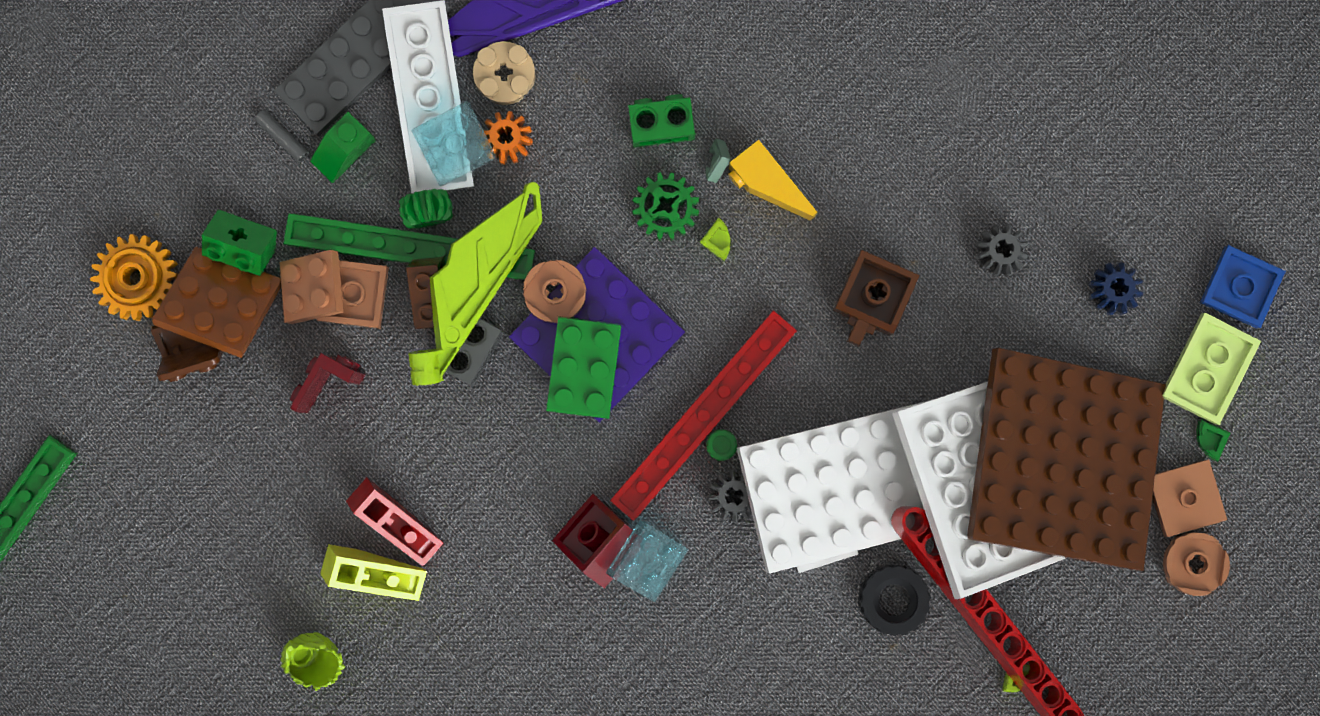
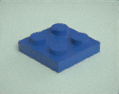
(1242, 286)

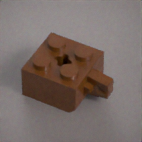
(880, 314)

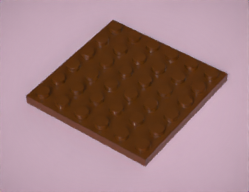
(1066, 460)

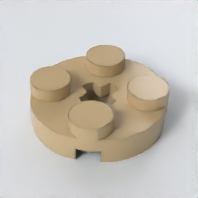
(517, 84)

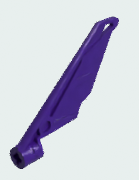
(502, 20)

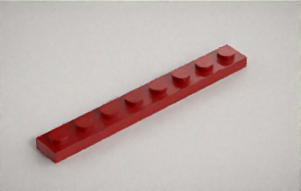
(703, 415)

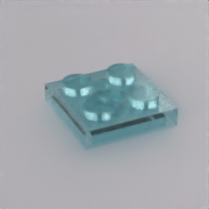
(454, 143)
(647, 560)

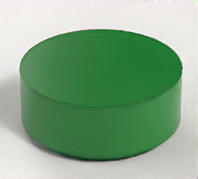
(721, 445)

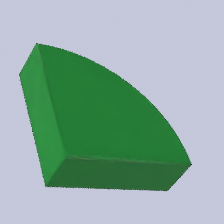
(1211, 439)

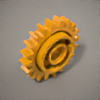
(116, 273)

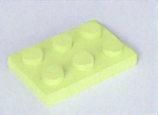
(1210, 368)

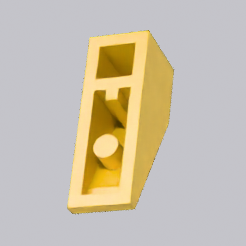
(765, 178)

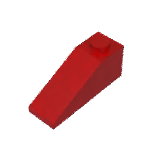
(393, 522)

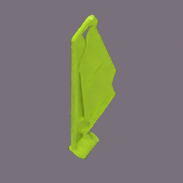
(471, 279)

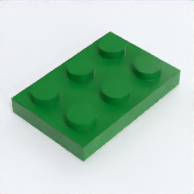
(583, 367)

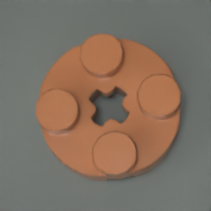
(552, 274)
(1210, 552)

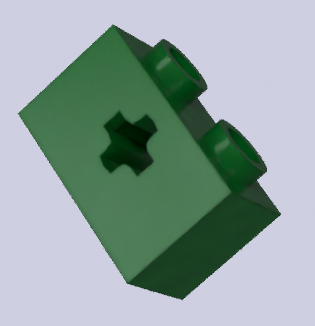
(239, 242)

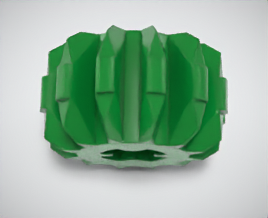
(425, 208)

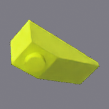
(371, 573)

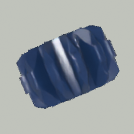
(1123, 281)

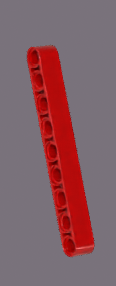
(999, 629)

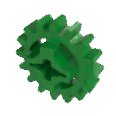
(673, 218)

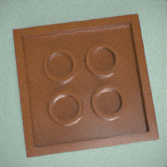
(217, 303)

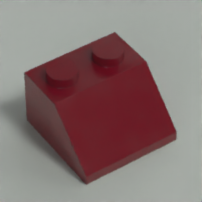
(593, 539)

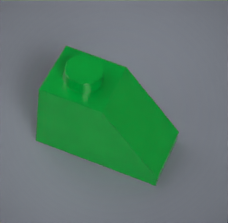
(341, 147)

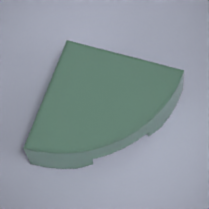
(719, 161)

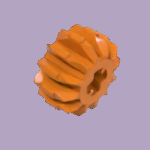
(518, 135)

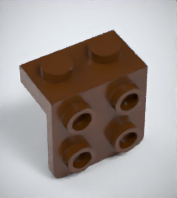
(182, 355)

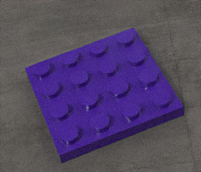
(614, 299)

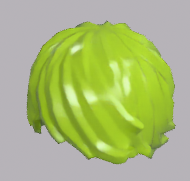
(312, 660)

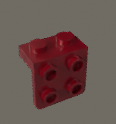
(319, 371)

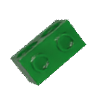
(662, 130)

